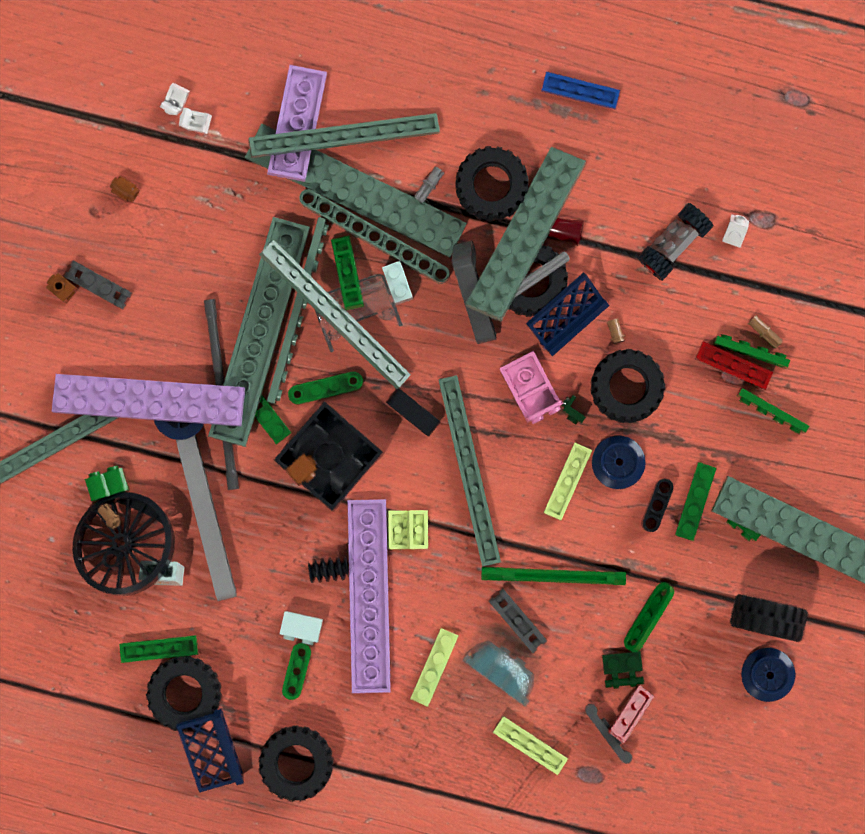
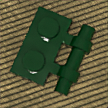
(622, 663)

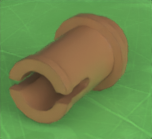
(615, 331)
(109, 516)

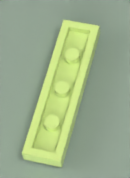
(567, 481)
(434, 667)
(530, 745)

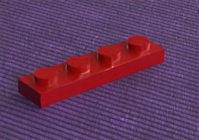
(734, 365)

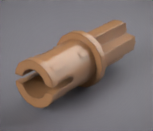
(765, 332)

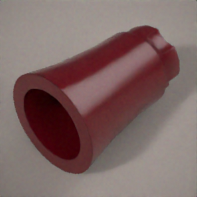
(567, 230)

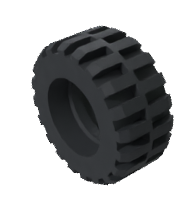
(491, 158)
(557, 283)
(601, 386)
(769, 617)
(177, 667)
(277, 782)

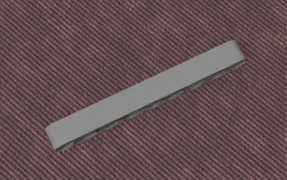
(206, 518)

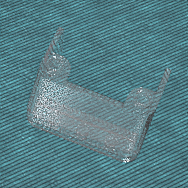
(376, 300)

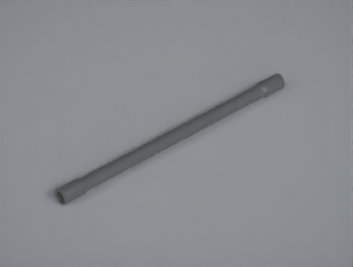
(211, 315)

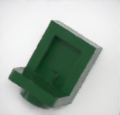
(573, 415)

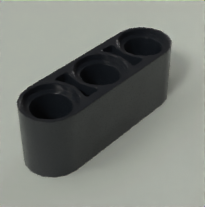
(413, 412)
(650, 512)

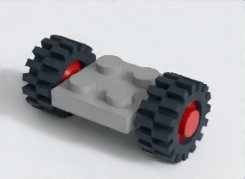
(674, 241)

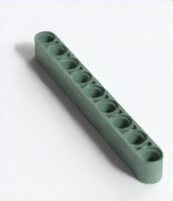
(367, 230)

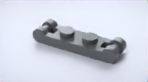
(98, 284)
(517, 620)
(603, 726)

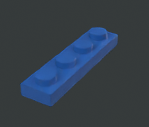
(580, 90)

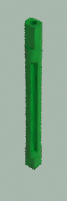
(557, 576)

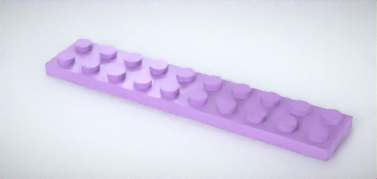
(148, 400)
(369, 596)

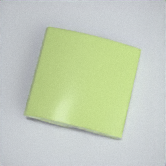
(407, 529)

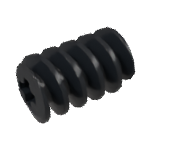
(328, 569)

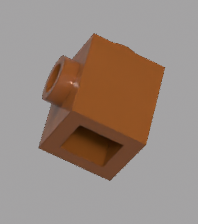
(61, 287)
(302, 469)

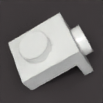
(175, 99)
(195, 120)
(736, 230)

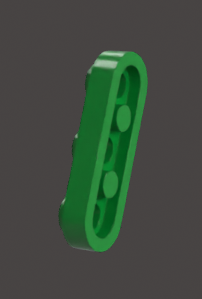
(292, 679)

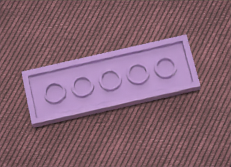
(298, 113)

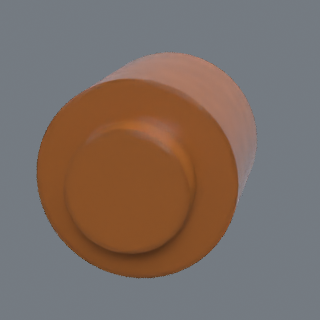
(124, 189)

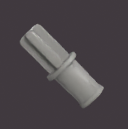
(429, 184)

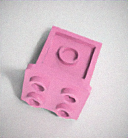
(531, 388)

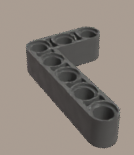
(465, 270)

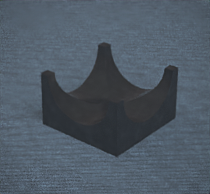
(337, 448)

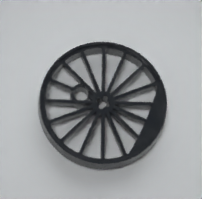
(131, 539)

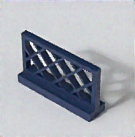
(574, 322)
(227, 747)

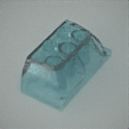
(502, 670)

